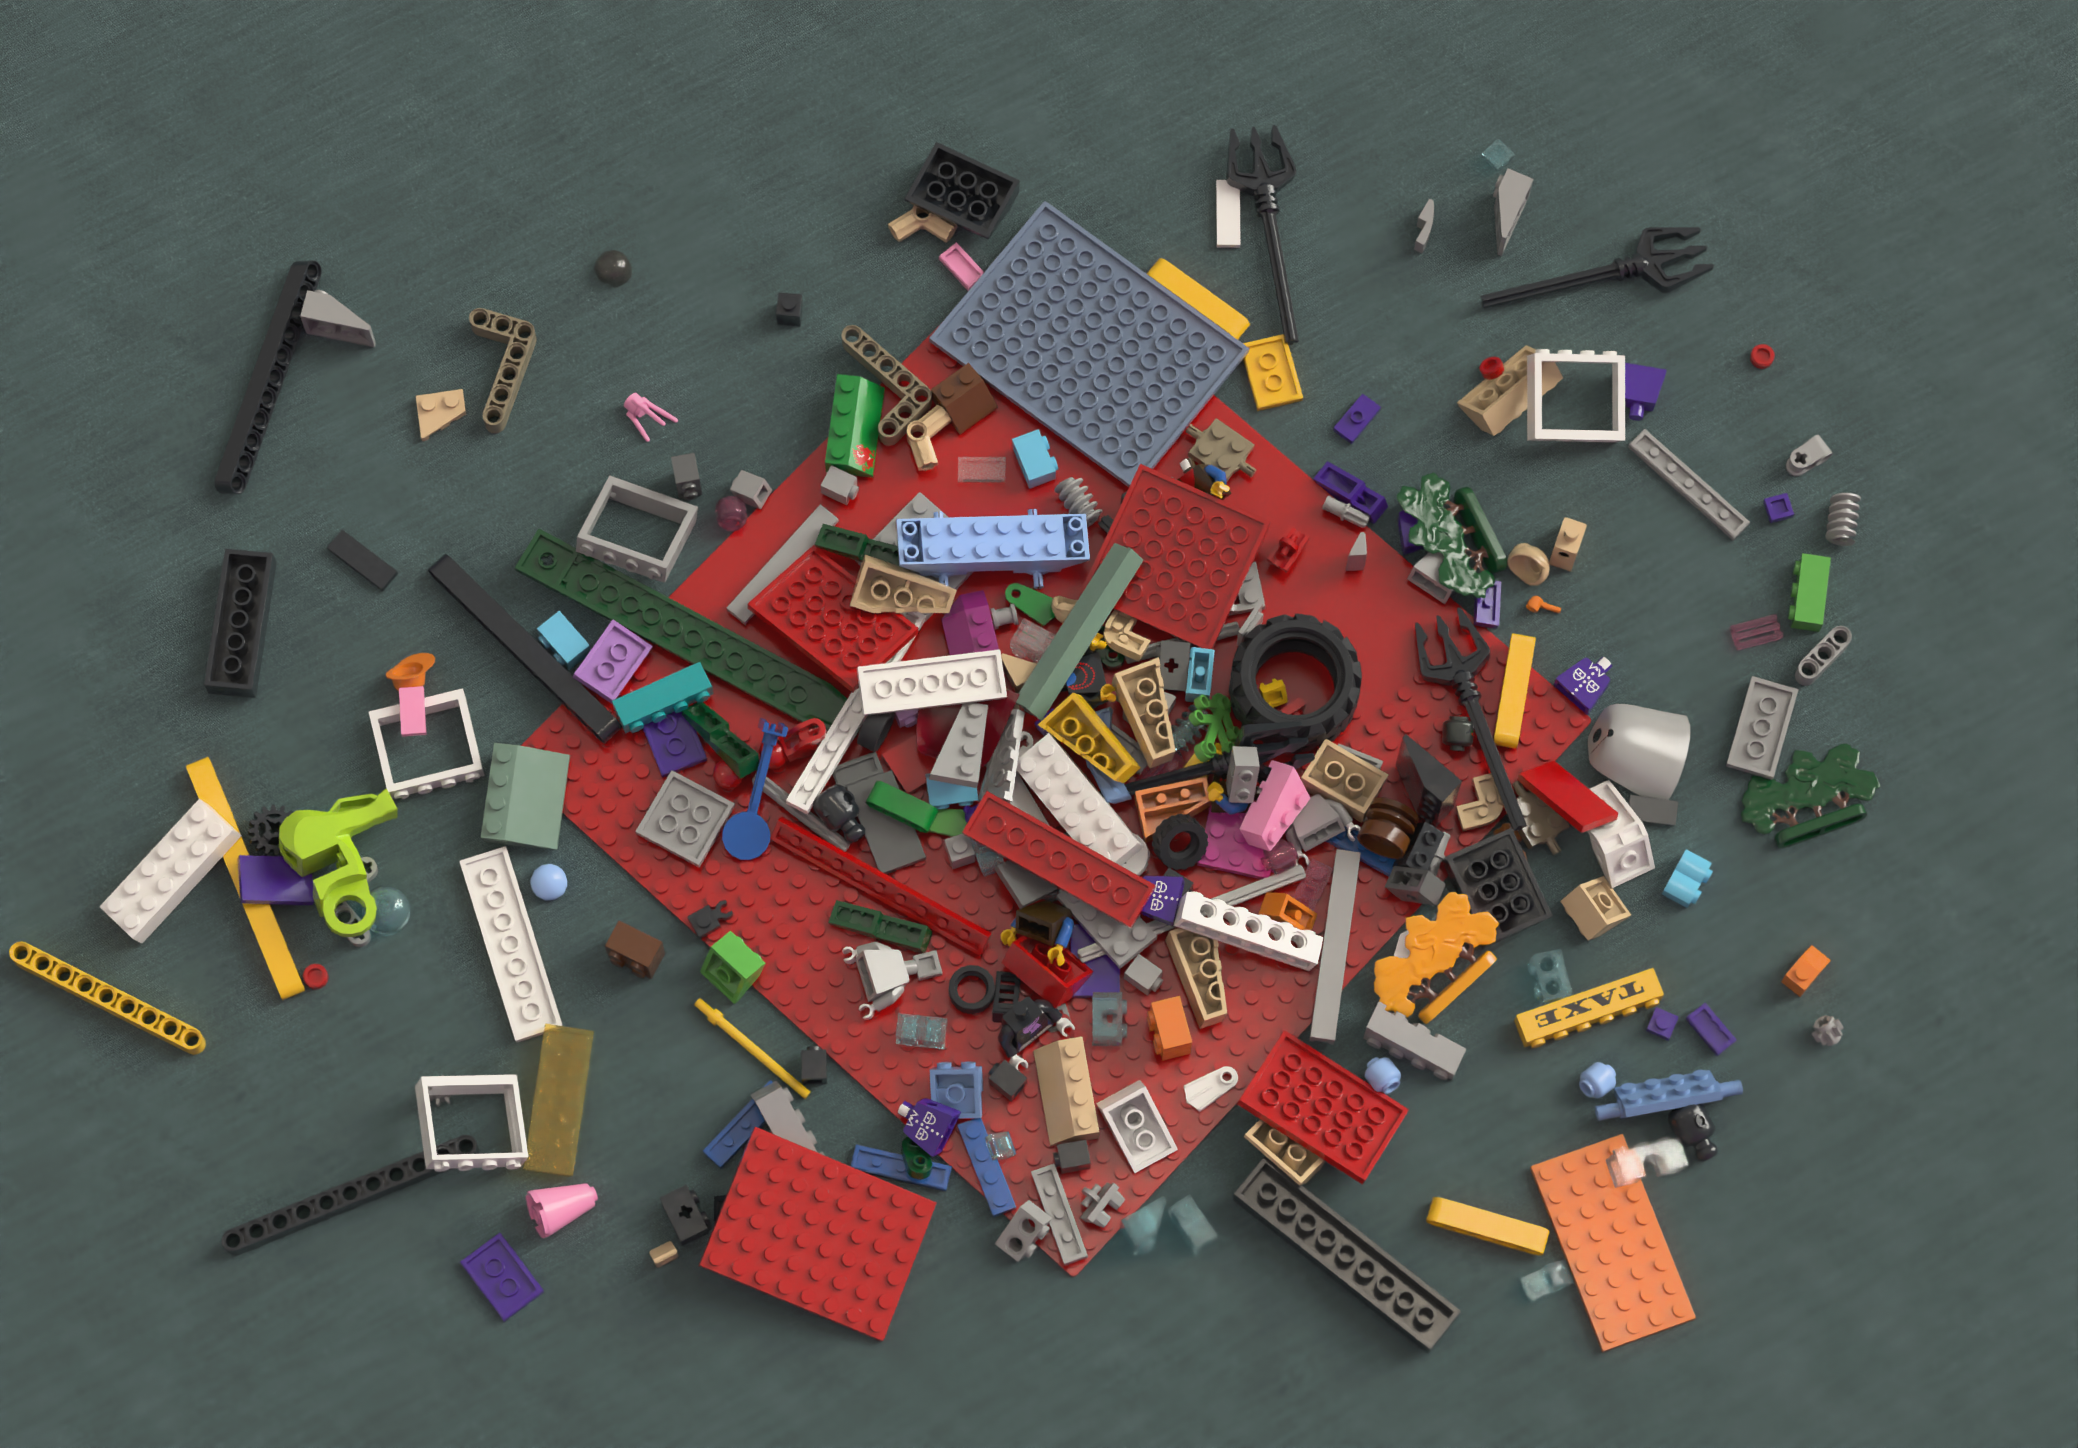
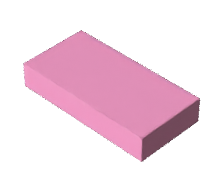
(961, 266)
(412, 711)

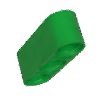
(902, 806)

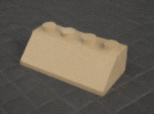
(1503, 399)
(1066, 1091)

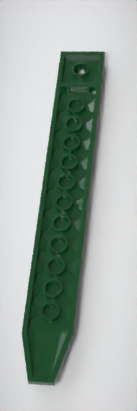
(680, 630)

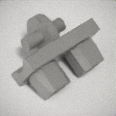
(1107, 1195)

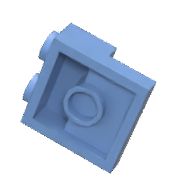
(958, 1087)

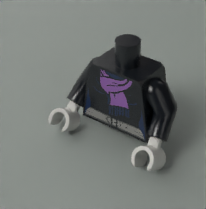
(1025, 1024)

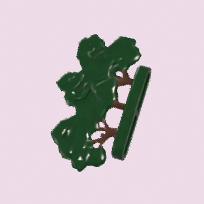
(1442, 533)
(1811, 786)

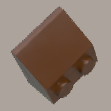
(964, 398)

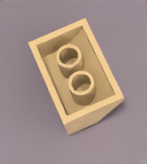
(1344, 779)
(1284, 1152)

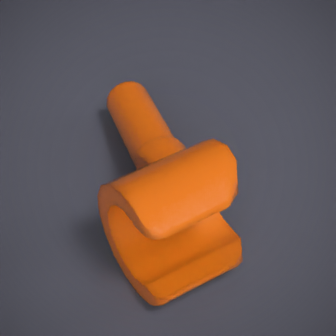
(1536, 602)

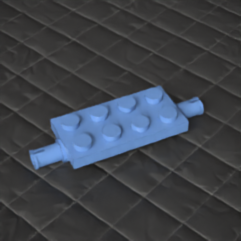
(1667, 1094)

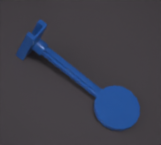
(747, 833)

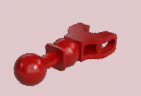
(797, 744)

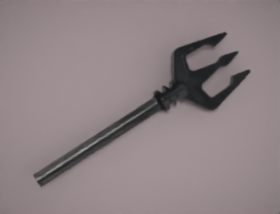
(1264, 185)
(1645, 263)
(1460, 674)
(1220, 763)

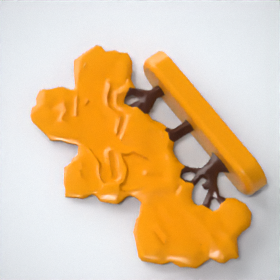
(1434, 950)

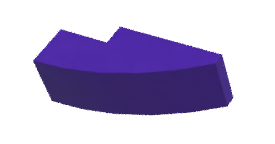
(1351, 490)

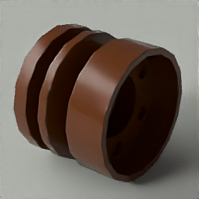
(1388, 828)

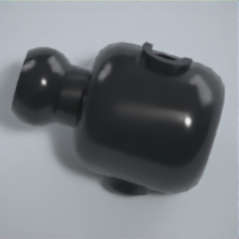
(838, 812)
(1693, 1129)

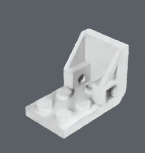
(1622, 844)

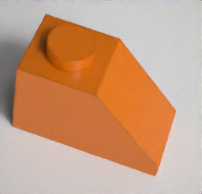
(1285, 908)
(1805, 970)

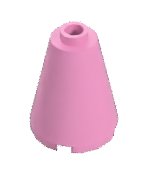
(559, 1206)

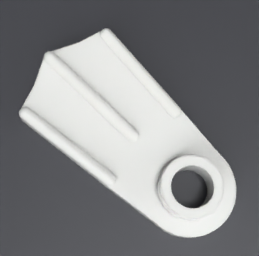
(1209, 1088)

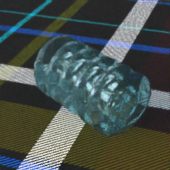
(1185, 730)

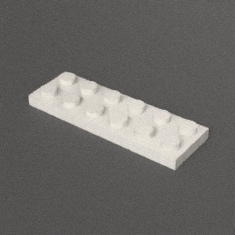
(931, 682)

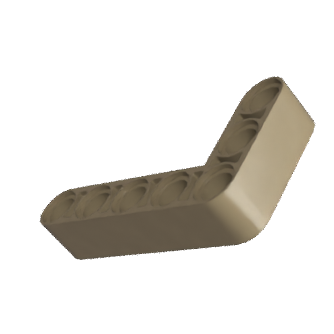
(508, 365)
(891, 380)

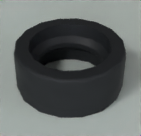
(875, 730)
(971, 970)

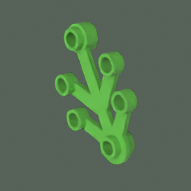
(1220, 707)

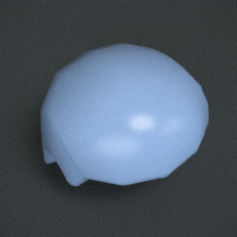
(548, 882)

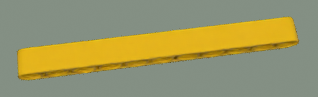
(260, 915)

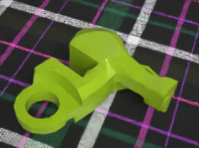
(320, 838)

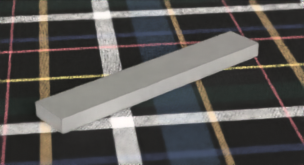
(1688, 484)
(794, 548)

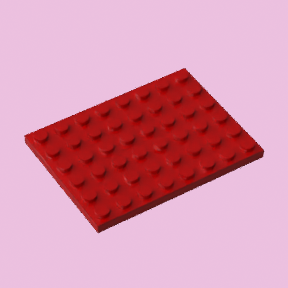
(817, 1234)

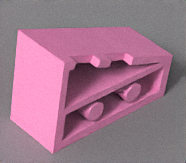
(1276, 807)

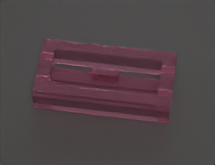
(1753, 623)

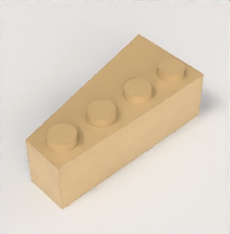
(1146, 709)
(1200, 973)

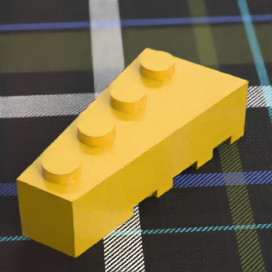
(1088, 736)

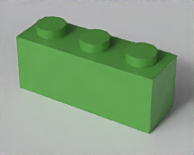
(1809, 592)

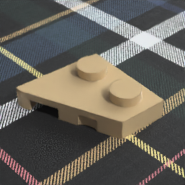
(439, 410)

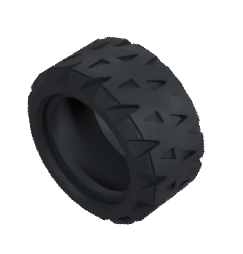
(1306, 636)

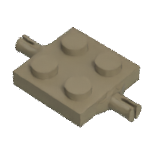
(1221, 448)
(1541, 820)

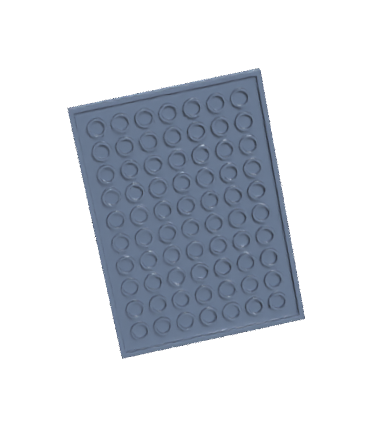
(1089, 344)

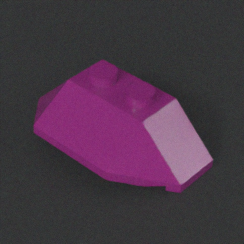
(969, 625)

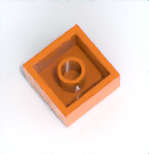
(1170, 1028)

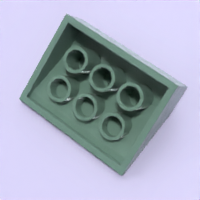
(525, 797)

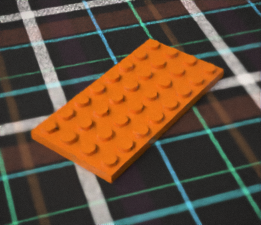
(1612, 1246)

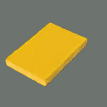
(1271, 373)

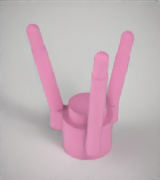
(640, 406)

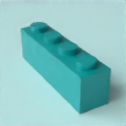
(662, 698)

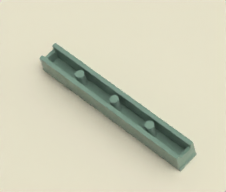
(1078, 630)

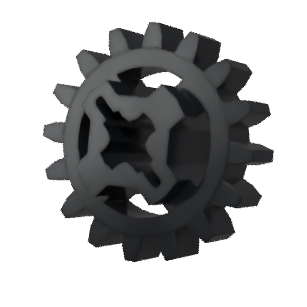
(267, 824)

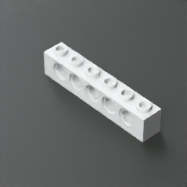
(1190, 919)

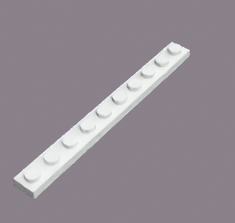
(837, 740)

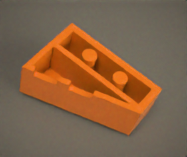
(1167, 800)

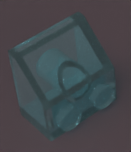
(1143, 1227)

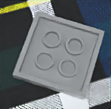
(685, 818)

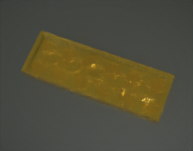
(558, 1100)

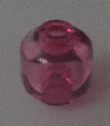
(731, 513)
(1280, 858)

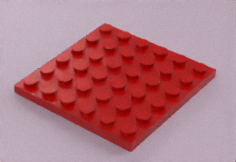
(1191, 554)

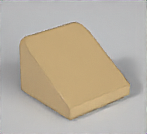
(664, 1254)

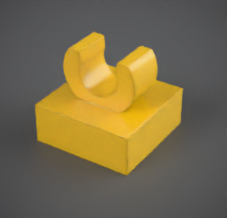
(1274, 693)

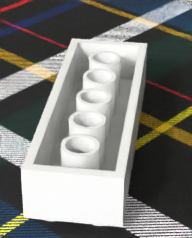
(1076, 801)
(170, 871)

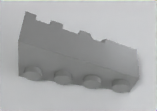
(1413, 1043)
(781, 1117)

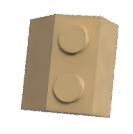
(1595, 908)

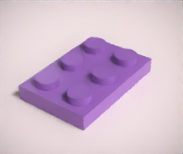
(612, 661)

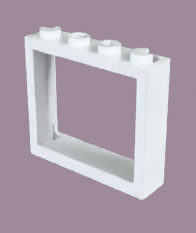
(1534, 397)
(446, 778)
(472, 1085)

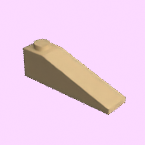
(894, 589)

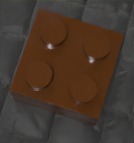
(634, 950)

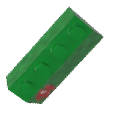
(854, 425)

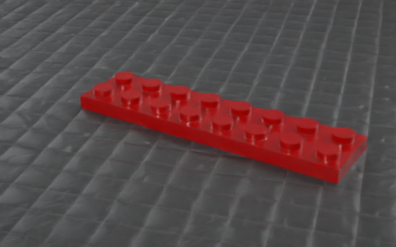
(1059, 859)

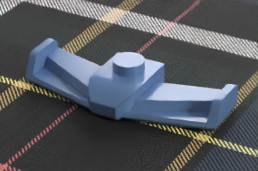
(1113, 791)

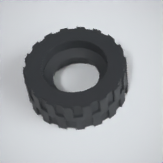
(1169, 829)

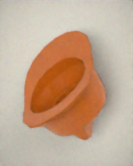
(411, 671)

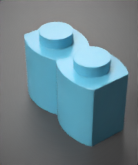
(1687, 878)

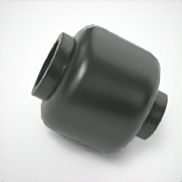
(1458, 732)

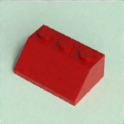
(1054, 983)

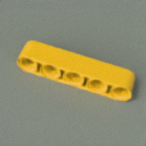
(1199, 298)
(1514, 690)
(1487, 1226)

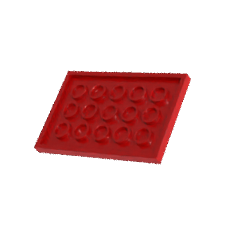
(814, 613)
(1323, 1107)

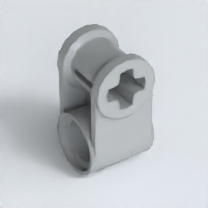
(1808, 456)

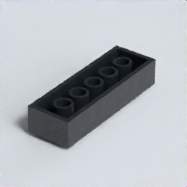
(240, 623)

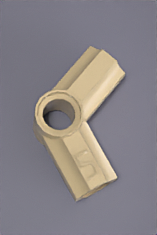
(911, 223)
(922, 447)

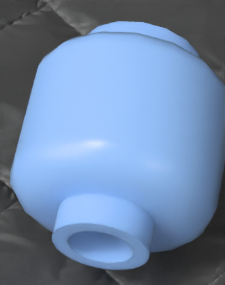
(1382, 1075)
(1597, 1080)

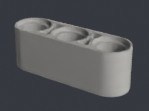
(1828, 646)

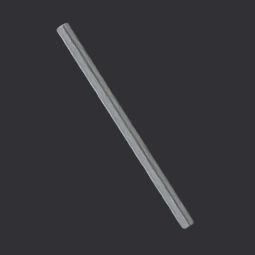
(1230, 898)

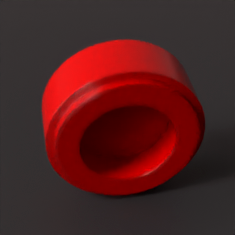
(1762, 356)
(1491, 368)
(315, 976)

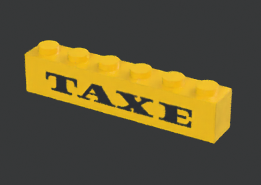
(1589, 1007)

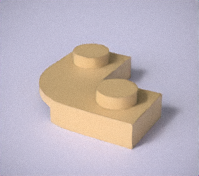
(1121, 639)
(1485, 809)

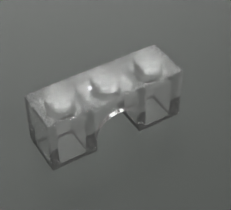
(1664, 1155)

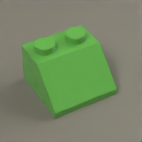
(732, 966)

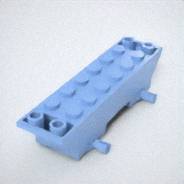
(992, 543)

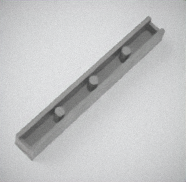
(1335, 946)

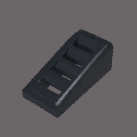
(1000, 1009)

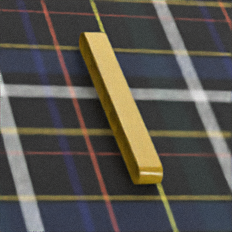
(99, 989)

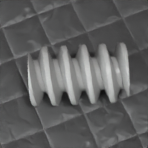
(1076, 500)
(1841, 519)

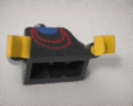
(1089, 677)

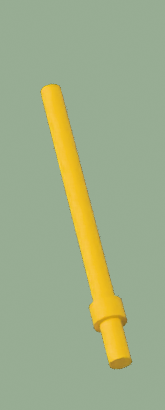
(716, 1018)

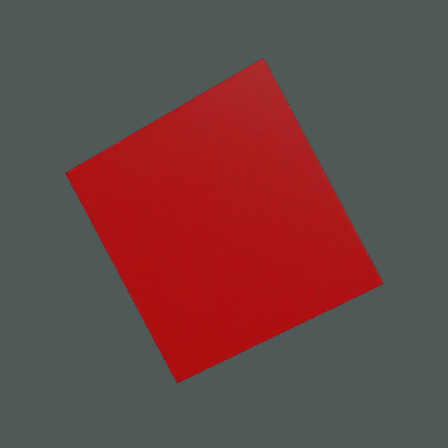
(787, 901)

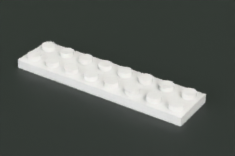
(510, 943)

